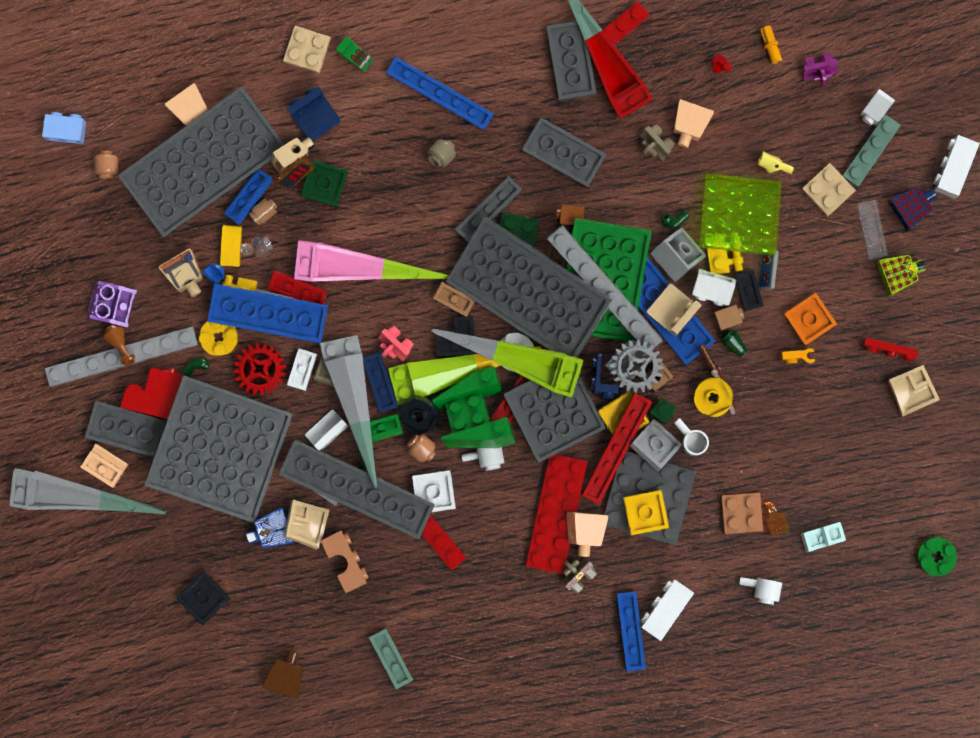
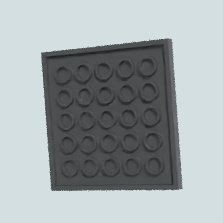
(218, 449)

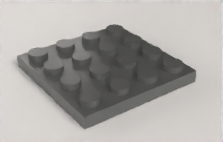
(552, 419)
(639, 477)

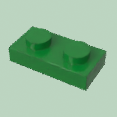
(385, 428)

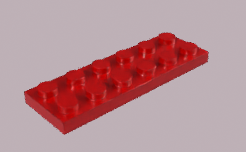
(558, 496)

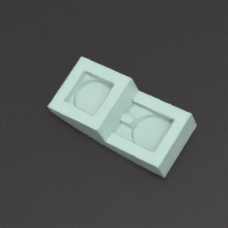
(823, 537)

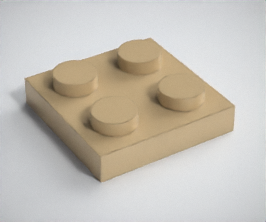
(307, 49)
(828, 190)

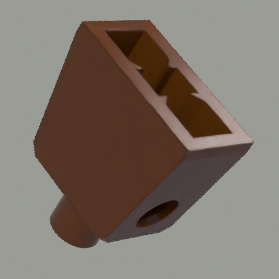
(285, 676)

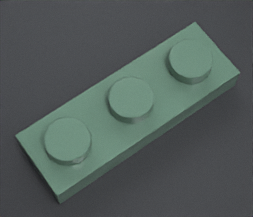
(391, 658)

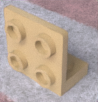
(673, 309)

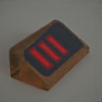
(295, 173)

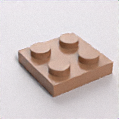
(742, 513)

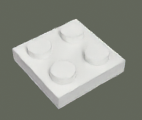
(435, 488)

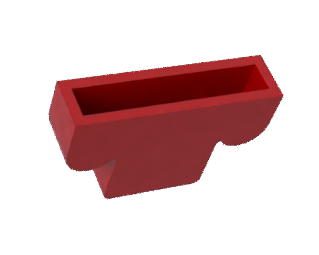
(157, 396)

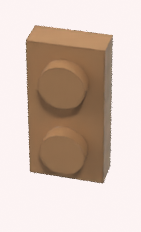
(454, 299)

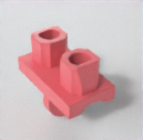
(392, 346)

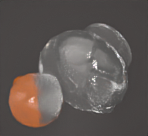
(259, 244)

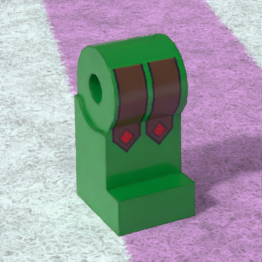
(354, 54)

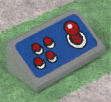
(767, 271)

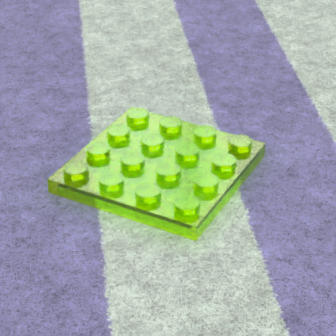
(740, 214)

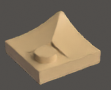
(913, 391)
(306, 524)

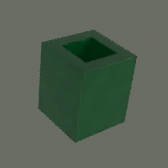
(663, 411)

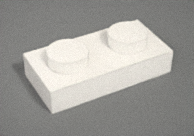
(302, 369)

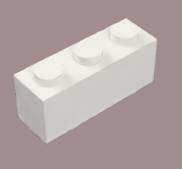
(955, 166)
(666, 609)

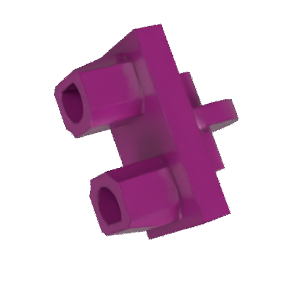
(821, 70)

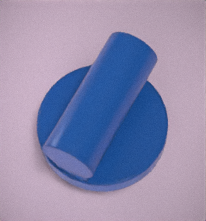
(214, 273)

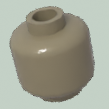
(441, 153)

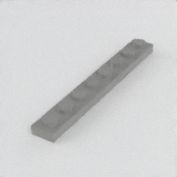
(593, 274)
(111, 359)

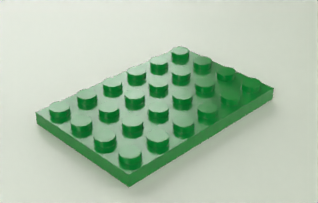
(622, 256)

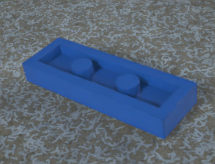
(248, 196)

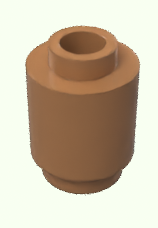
(263, 211)

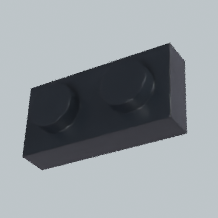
(749, 290)

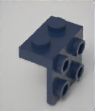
(313, 113)
(605, 391)

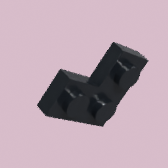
(447, 348)

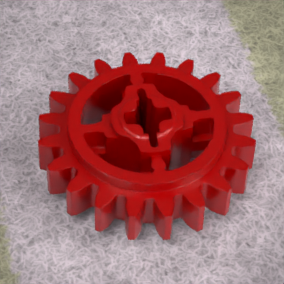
(248, 357)

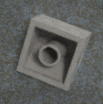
(678, 254)

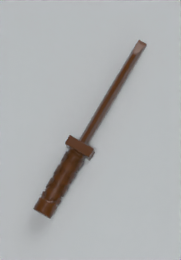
(714, 370)

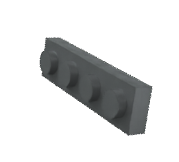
(489, 208)

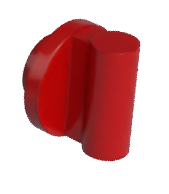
(720, 63)

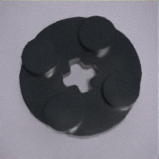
(426, 408)

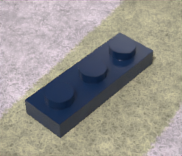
(380, 382)

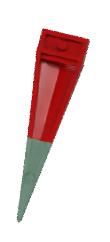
(620, 81)

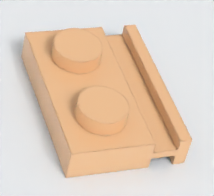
(104, 465)

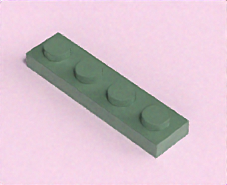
(871, 151)

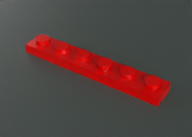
(616, 448)

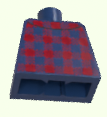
(912, 206)

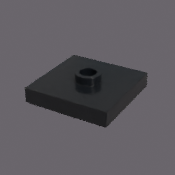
(203, 598)

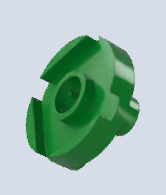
(942, 566)

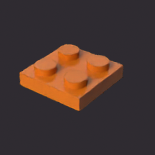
(810, 319)

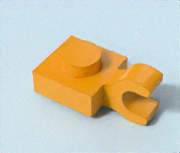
(792, 356)

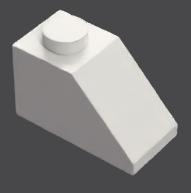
(876, 108)

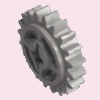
(646, 380)

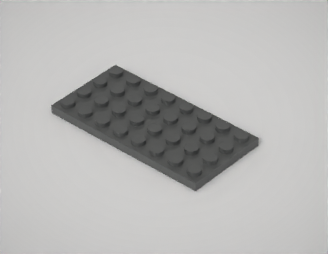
(201, 161)
(528, 289)

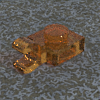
(776, 522)

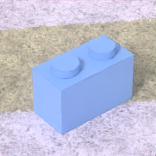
(64, 128)

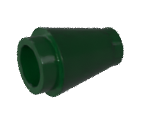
(734, 343)

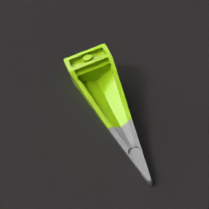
(546, 367)

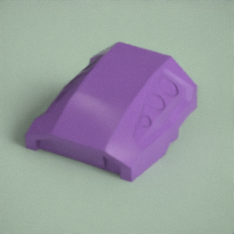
(111, 303)

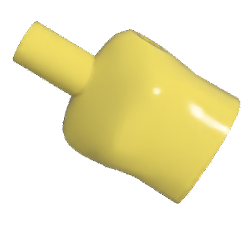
(773, 163)

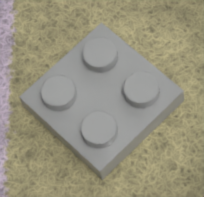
(656, 445)

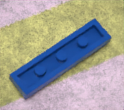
(631, 631)

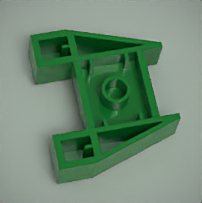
(469, 413)

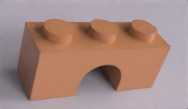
(339, 545)

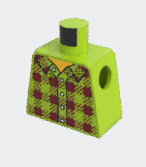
(899, 272)

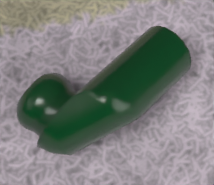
(674, 222)

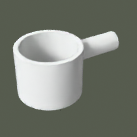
(694, 441)
(488, 457)
(766, 590)

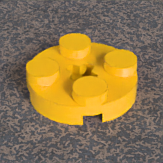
(218, 348)
(715, 386)

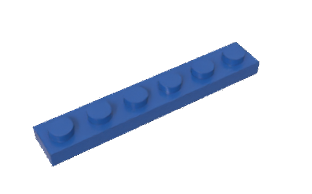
(439, 93)

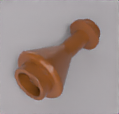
(115, 336)

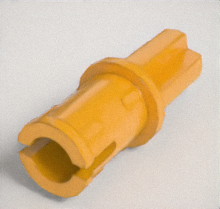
(771, 44)

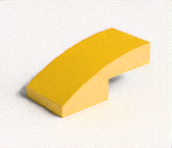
(230, 245)

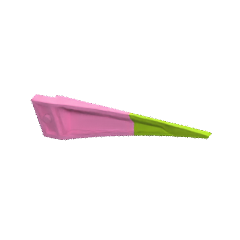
(333, 263)

